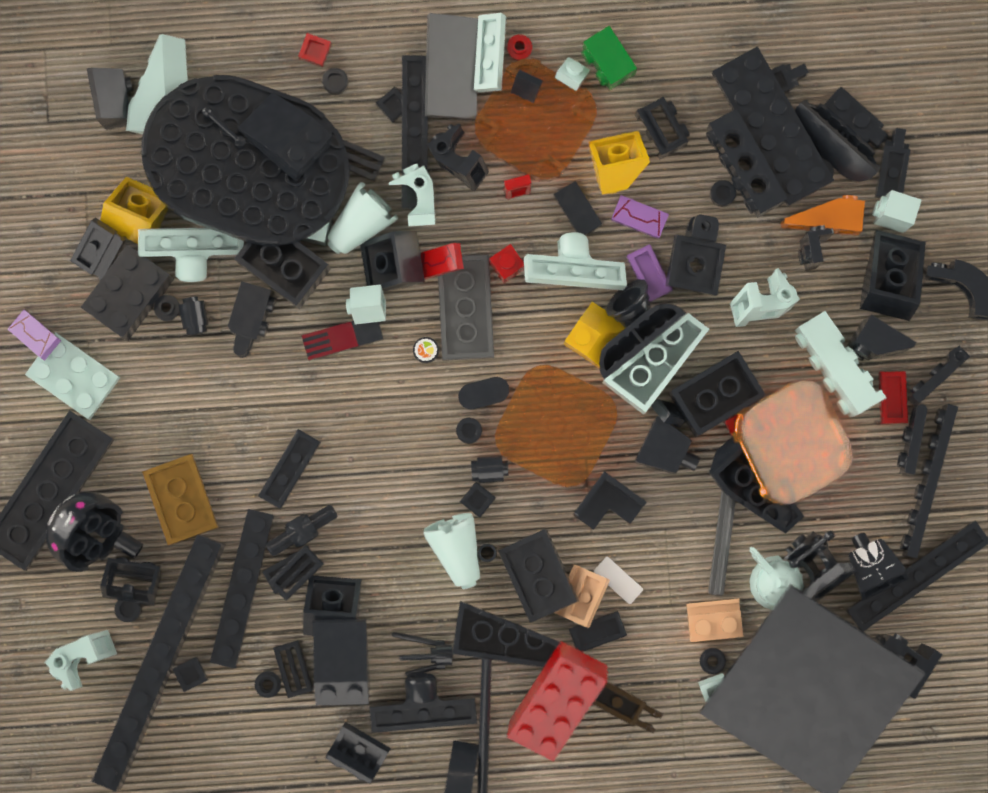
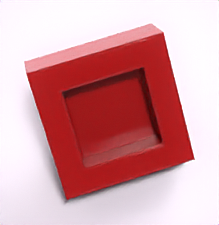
(314, 50)

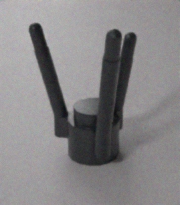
(440, 654)

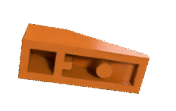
(842, 215)

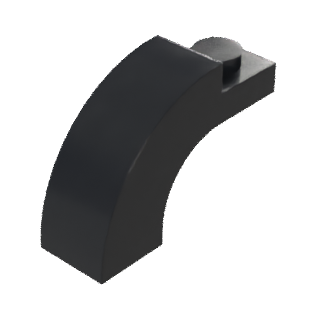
(967, 279)
(461, 767)

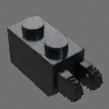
(250, 316)

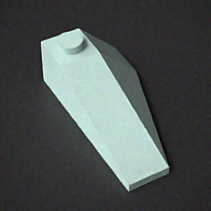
(163, 74)

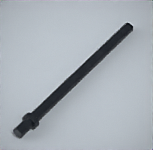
(484, 724)

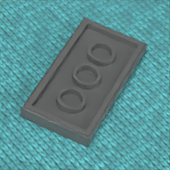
(451, 67)
(466, 311)

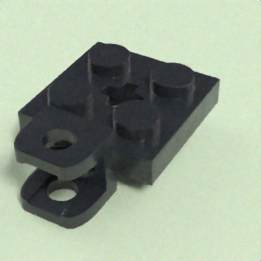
(702, 246)

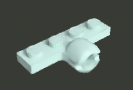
(188, 247)
(574, 266)

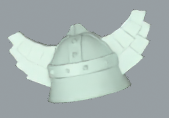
(772, 578)

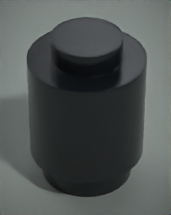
(193, 316)
(489, 469)

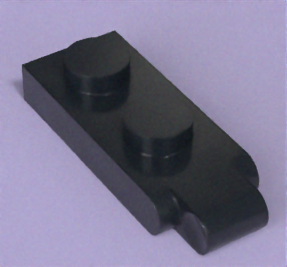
(857, 117)

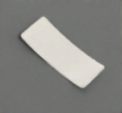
(619, 580)

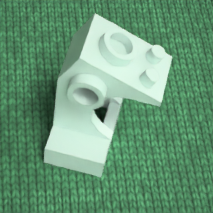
(425, 210)
(753, 306)
(92, 647)

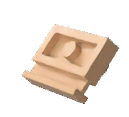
(589, 590)
(714, 620)

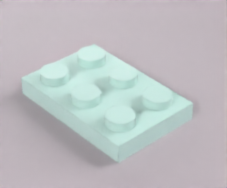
(74, 377)

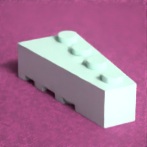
(837, 365)
(651, 369)

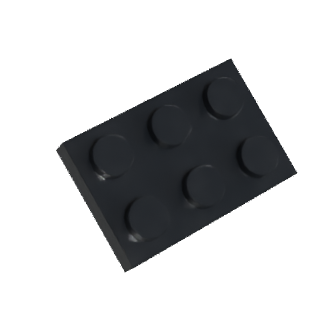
(538, 575)

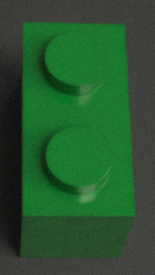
(608, 58)

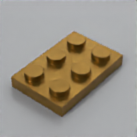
(180, 499)

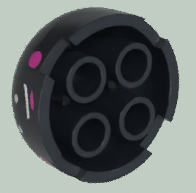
(70, 529)

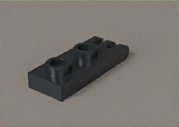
(912, 437)

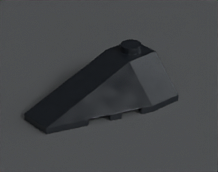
(738, 481)

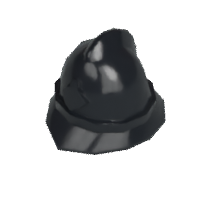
(629, 303)

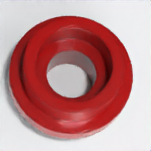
(523, 54)

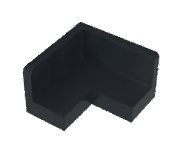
(605, 496)

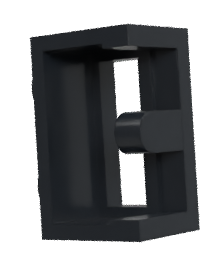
(654, 132)
(132, 570)

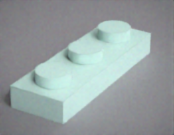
(490, 52)

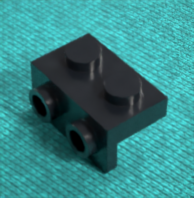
(811, 253)
(357, 753)

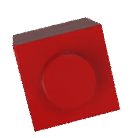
(507, 263)

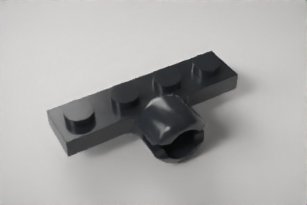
(422, 708)

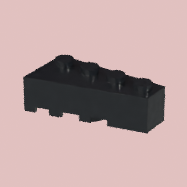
(488, 635)

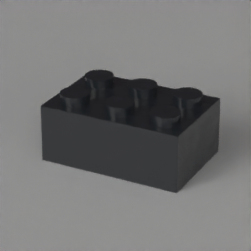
(286, 269)
(127, 293)
(717, 394)

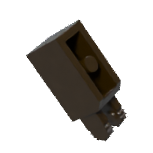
(625, 706)

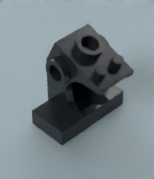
(467, 169)
(828, 578)
(924, 658)

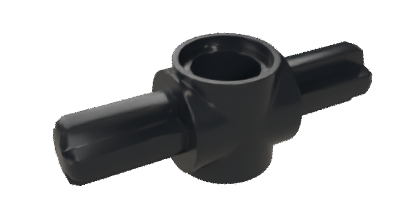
(301, 530)

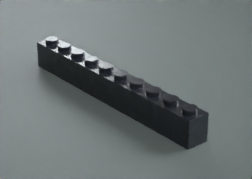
(158, 663)

